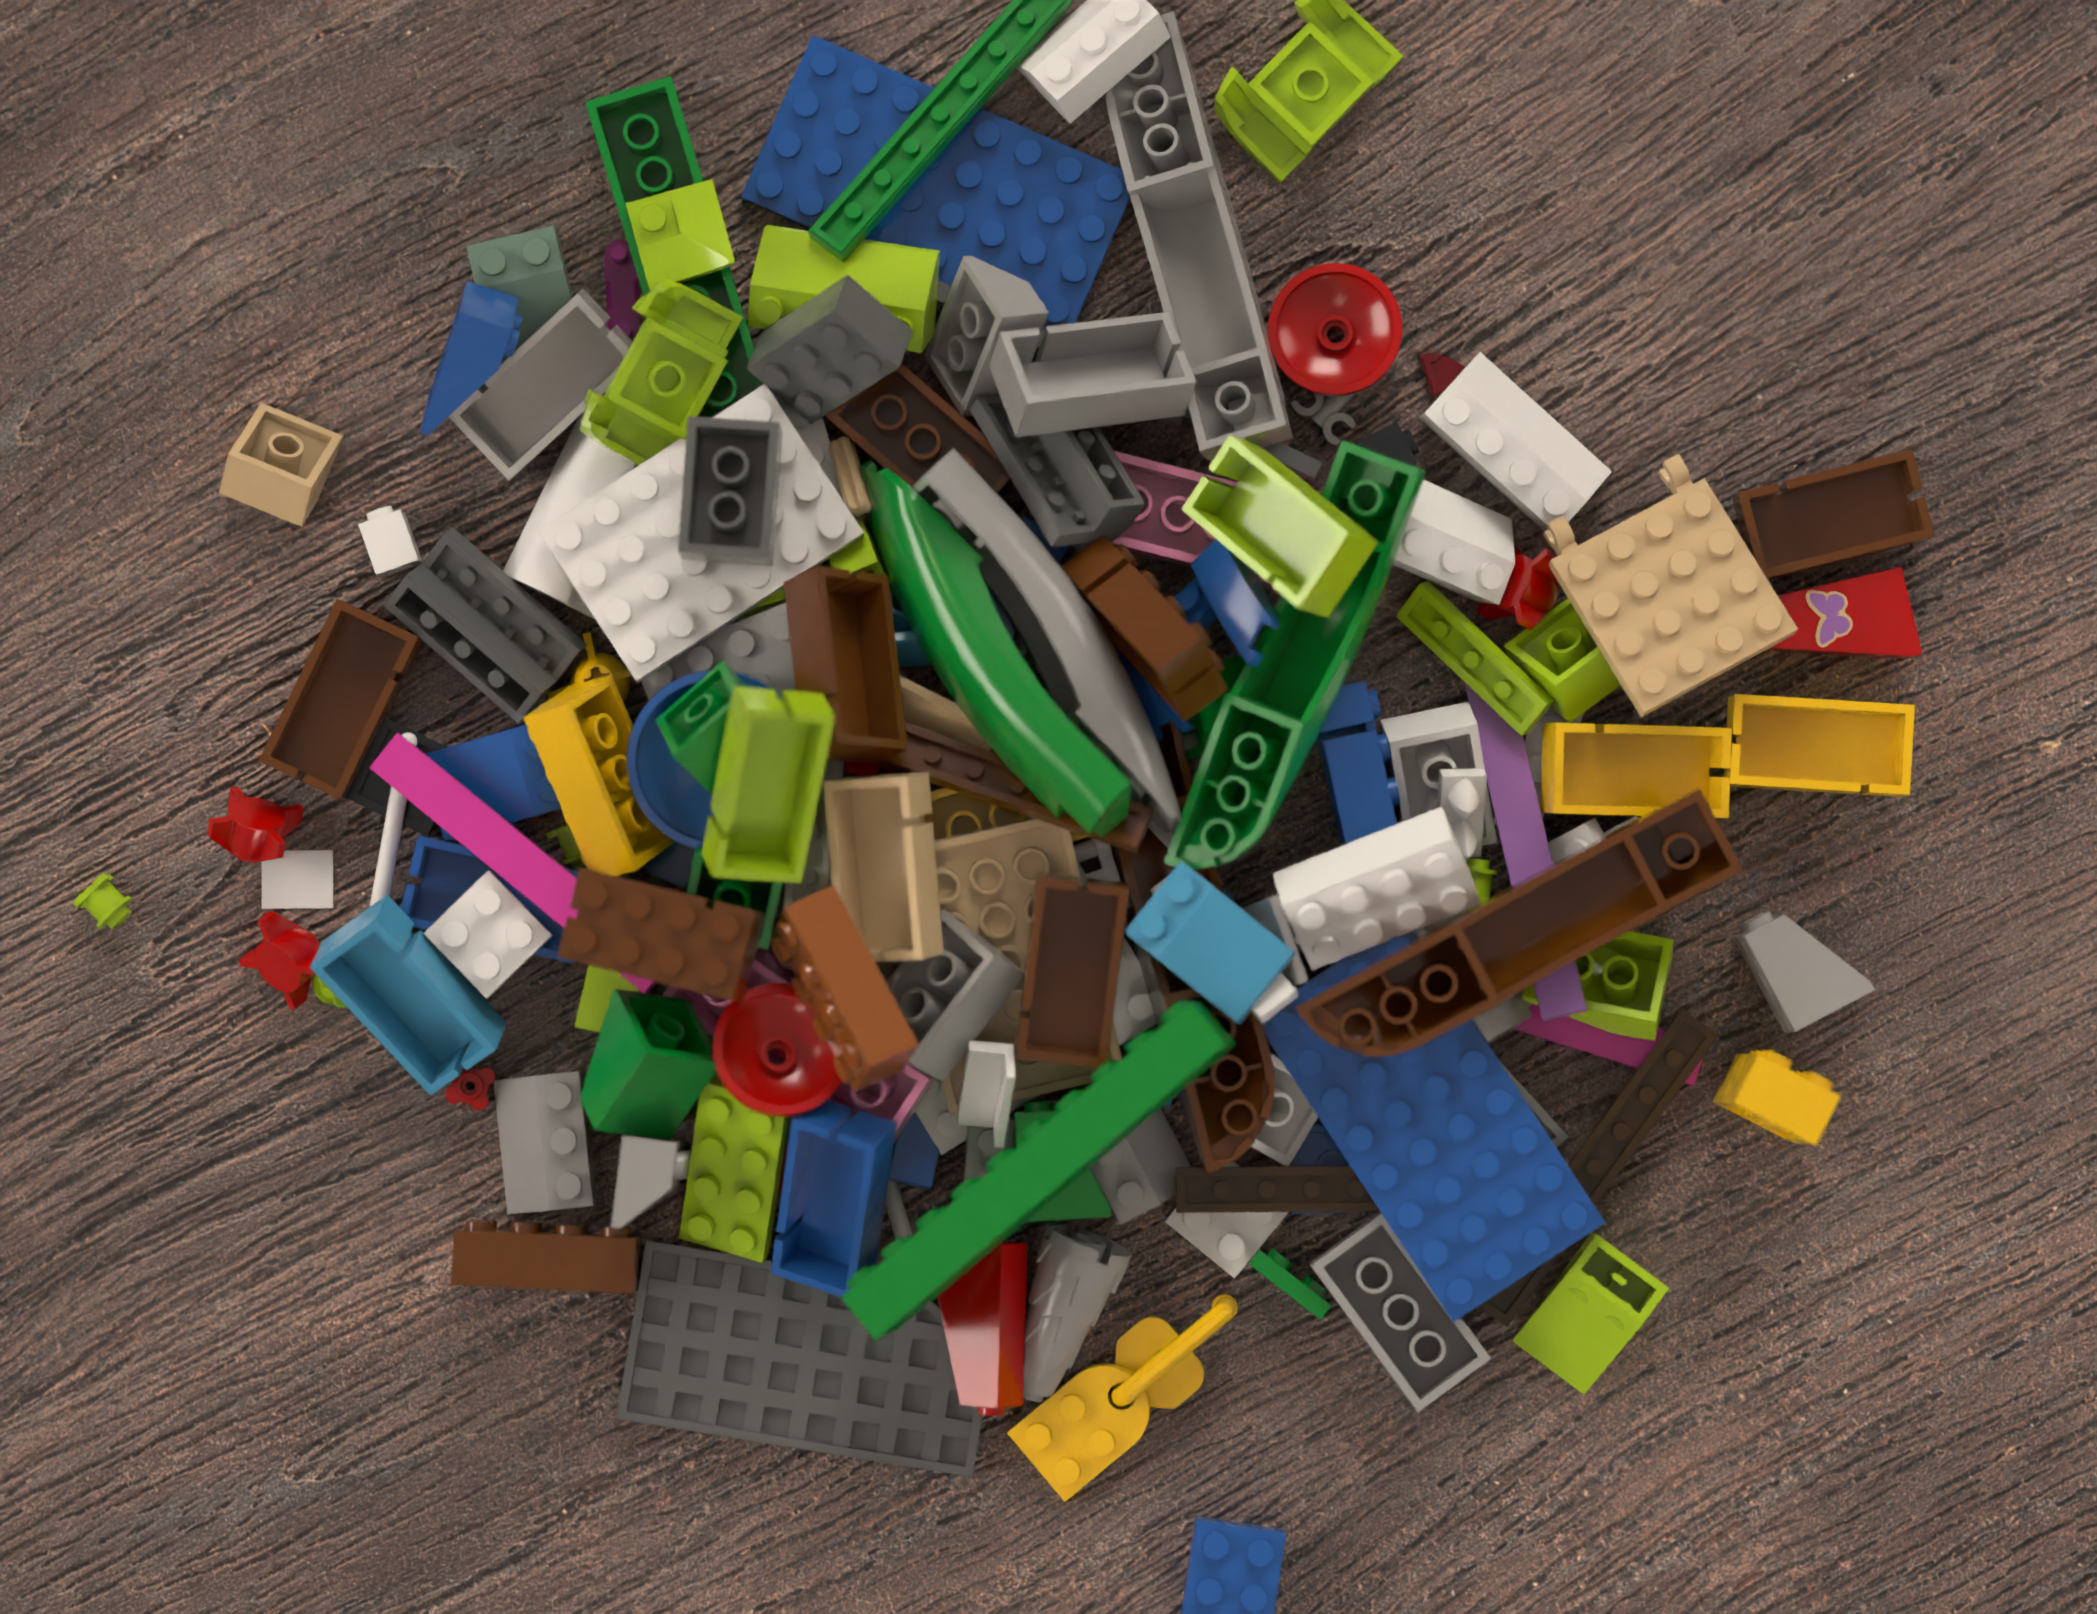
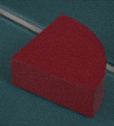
(1439, 371)

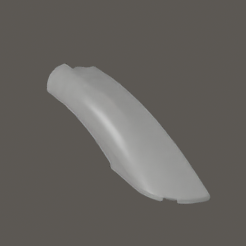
(1196, 248)
(1059, 633)

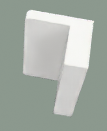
(987, 1087)

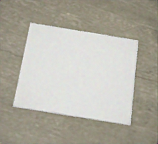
(298, 880)

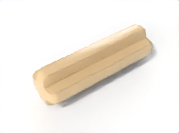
(848, 476)

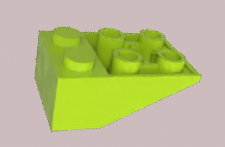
(1590, 1313)

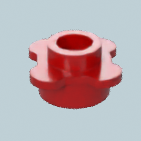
(478, 1096)

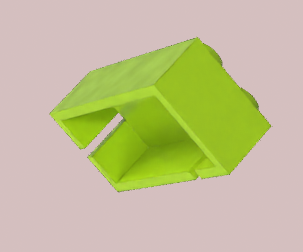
(1280, 526)
(767, 785)

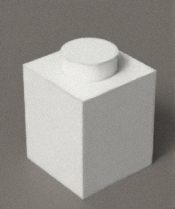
(389, 541)

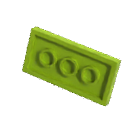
(733, 1175)

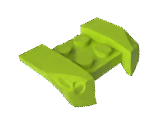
(1305, 85)
(663, 373)

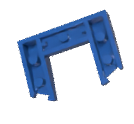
(1221, 590)

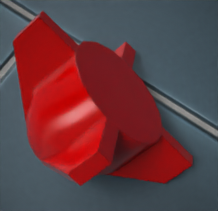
(1529, 592)
(254, 827)
(284, 957)

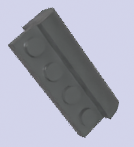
(1064, 478)
(485, 625)

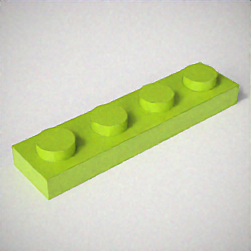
(1475, 658)

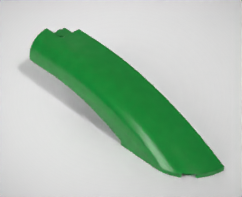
(958, 628)
(1284, 701)

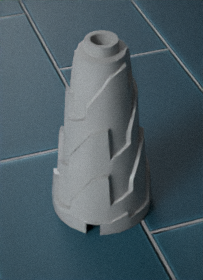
(1065, 1301)

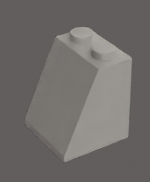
(1797, 971)

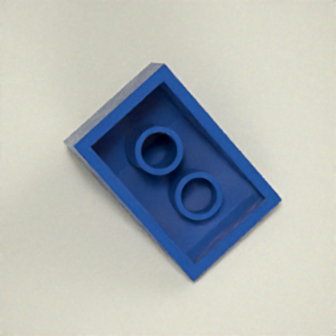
(479, 338)
(502, 773)

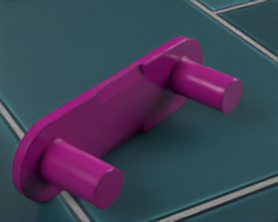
(621, 288)

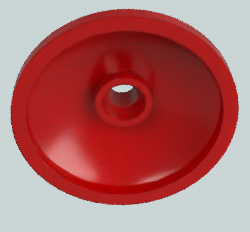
(1329, 300)
(769, 1023)

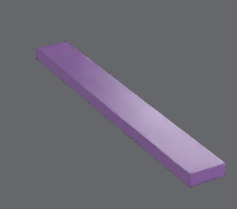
(1522, 836)

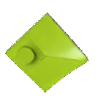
(681, 233)

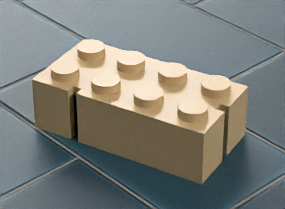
(886, 862)

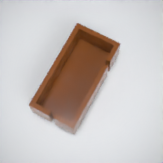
(843, 989)

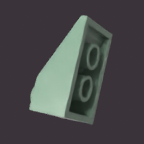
(526, 267)

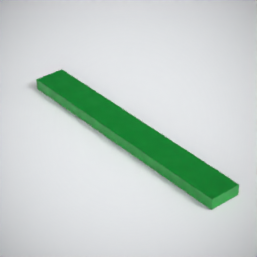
(934, 124)

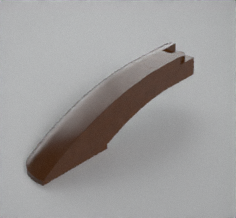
(1526, 932)
(1237, 1092)

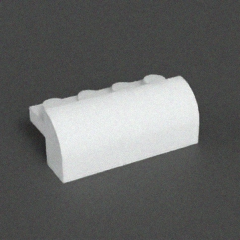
(577, 475)

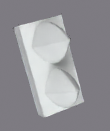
(1463, 801)

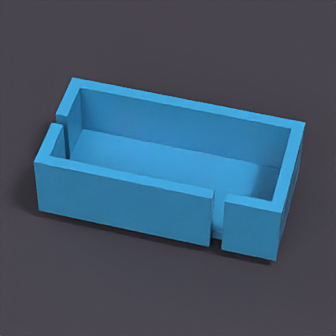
(408, 995)

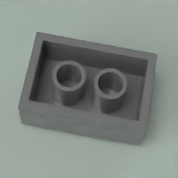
(829, 349)
(730, 491)

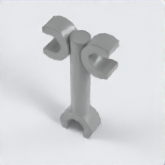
(1325, 414)

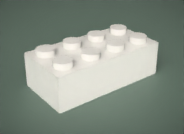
(1376, 888)

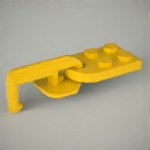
(1084, 1431)

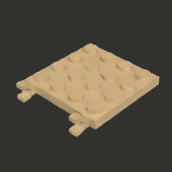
(1670, 593)

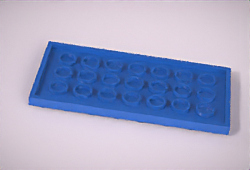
(986, 195)
(1440, 1148)

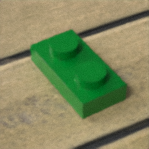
(1306, 1293)

